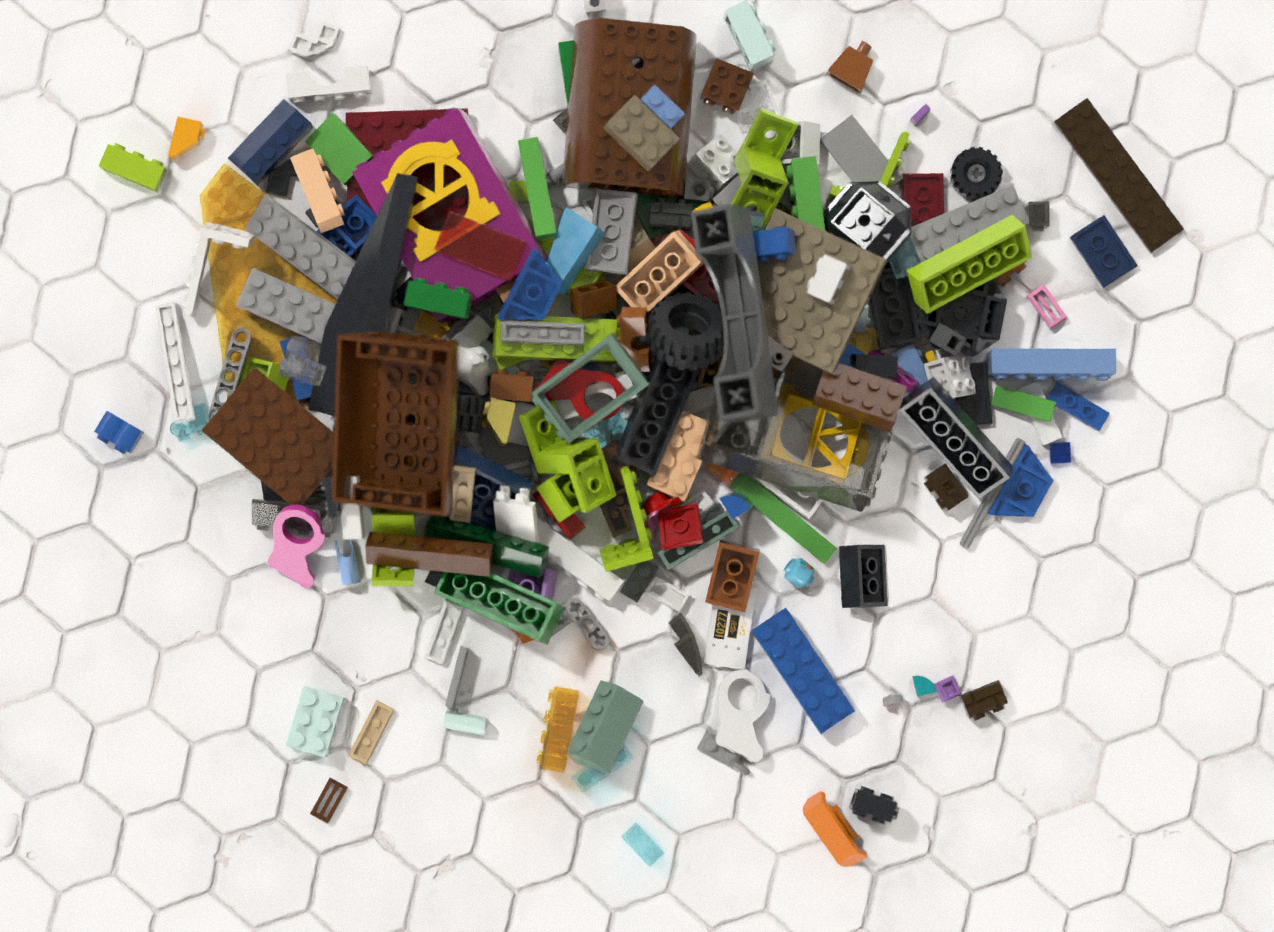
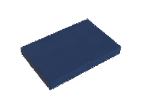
(1103, 251)

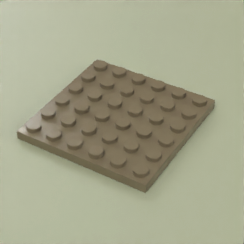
(801, 321)

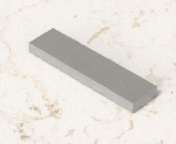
(542, 333)

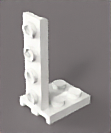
(220, 235)

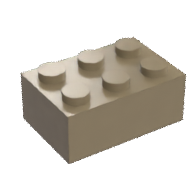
(641, 133)

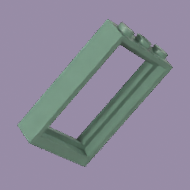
(624, 360)

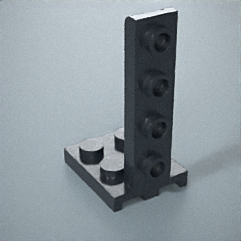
(323, 490)

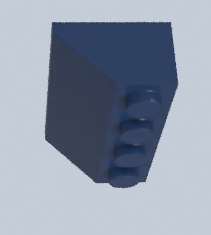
(270, 142)

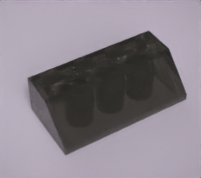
(265, 513)

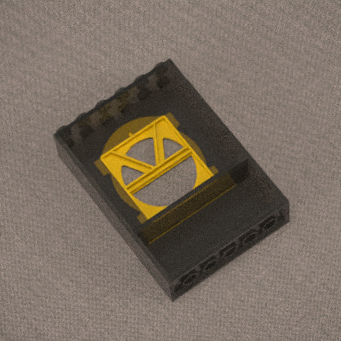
(757, 449)

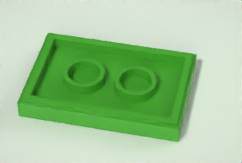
(338, 148)

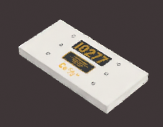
(729, 635)

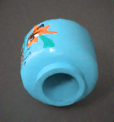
(799, 572)

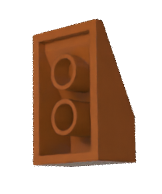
(732, 575)

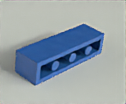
(774, 243)

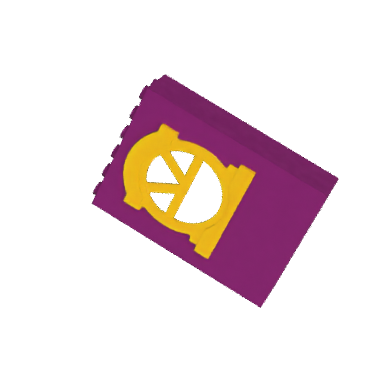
(457, 144)

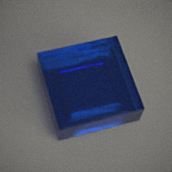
(1059, 453)

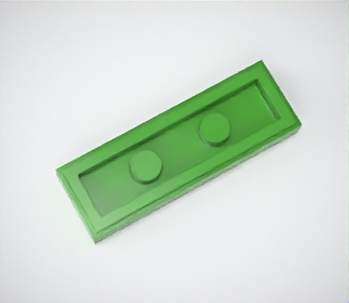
(1023, 403)

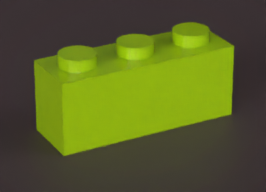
(133, 167)

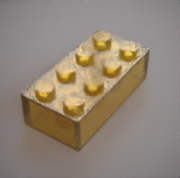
(559, 729)

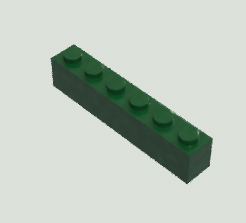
(507, 550)

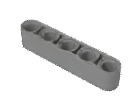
(229, 366)

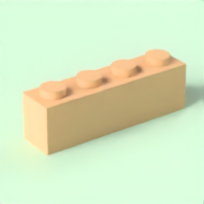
(317, 191)

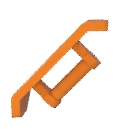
(833, 830)

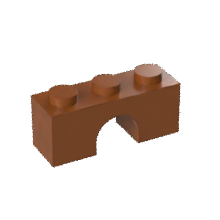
(633, 323)

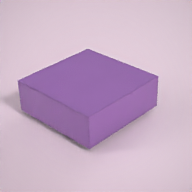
(920, 114)
(947, 689)

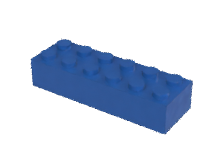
(802, 671)

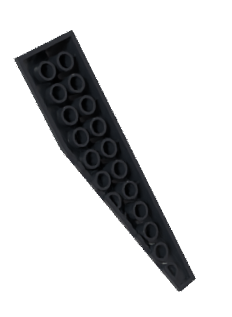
(370, 288)

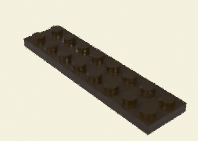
(1118, 175)

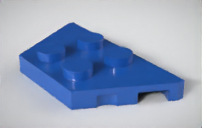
(532, 290)
(1024, 489)

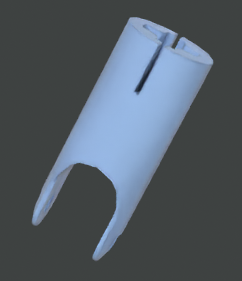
(348, 566)

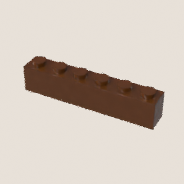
(429, 553)

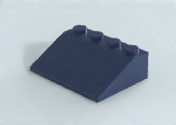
(487, 482)

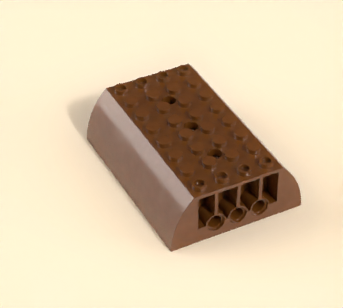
(604, 82)
(374, 423)

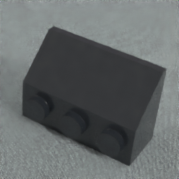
(863, 576)

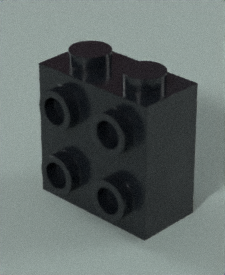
(880, 807)

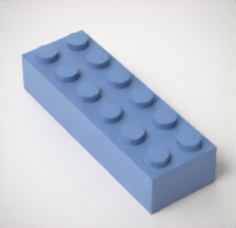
(1051, 363)

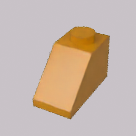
(185, 136)

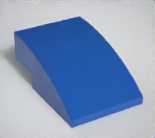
(356, 227)

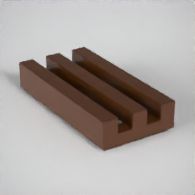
(320, 815)

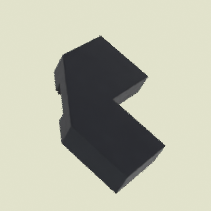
(280, 178)

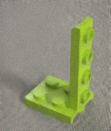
(893, 163)
(631, 550)

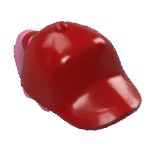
(652, 505)

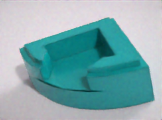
(923, 685)

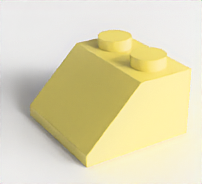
(498, 419)

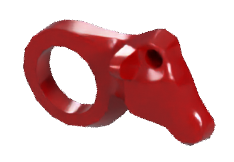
(575, 387)

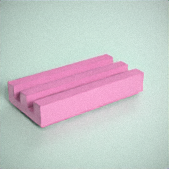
(1056, 321)

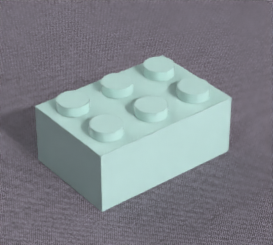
(749, 35)
(315, 721)

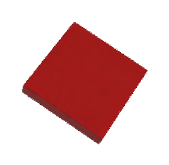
(680, 526)

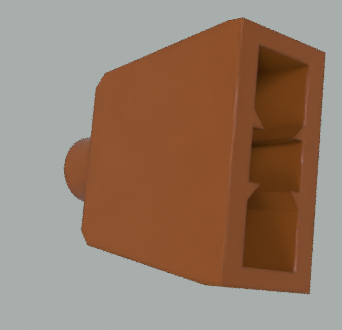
(852, 67)

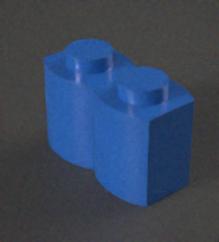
(119, 432)

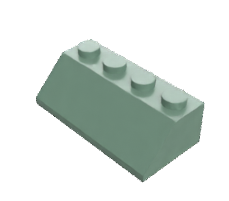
(604, 727)

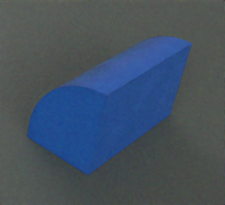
(736, 503)

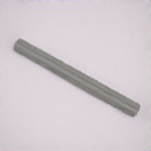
(989, 498)

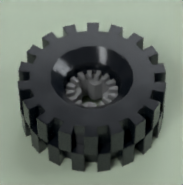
(985, 163)

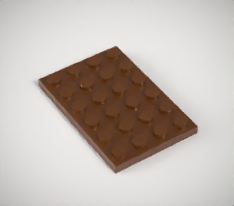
(274, 438)

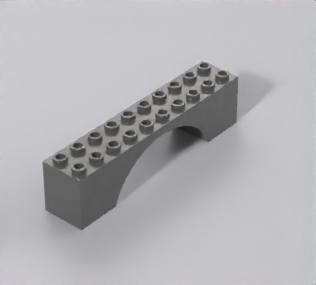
(728, 250)

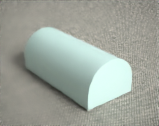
(464, 722)

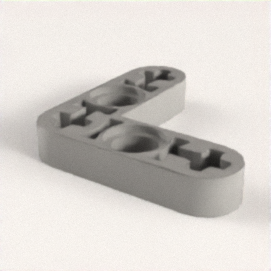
(570, 617)

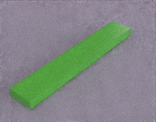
(537, 188)
(784, 517)

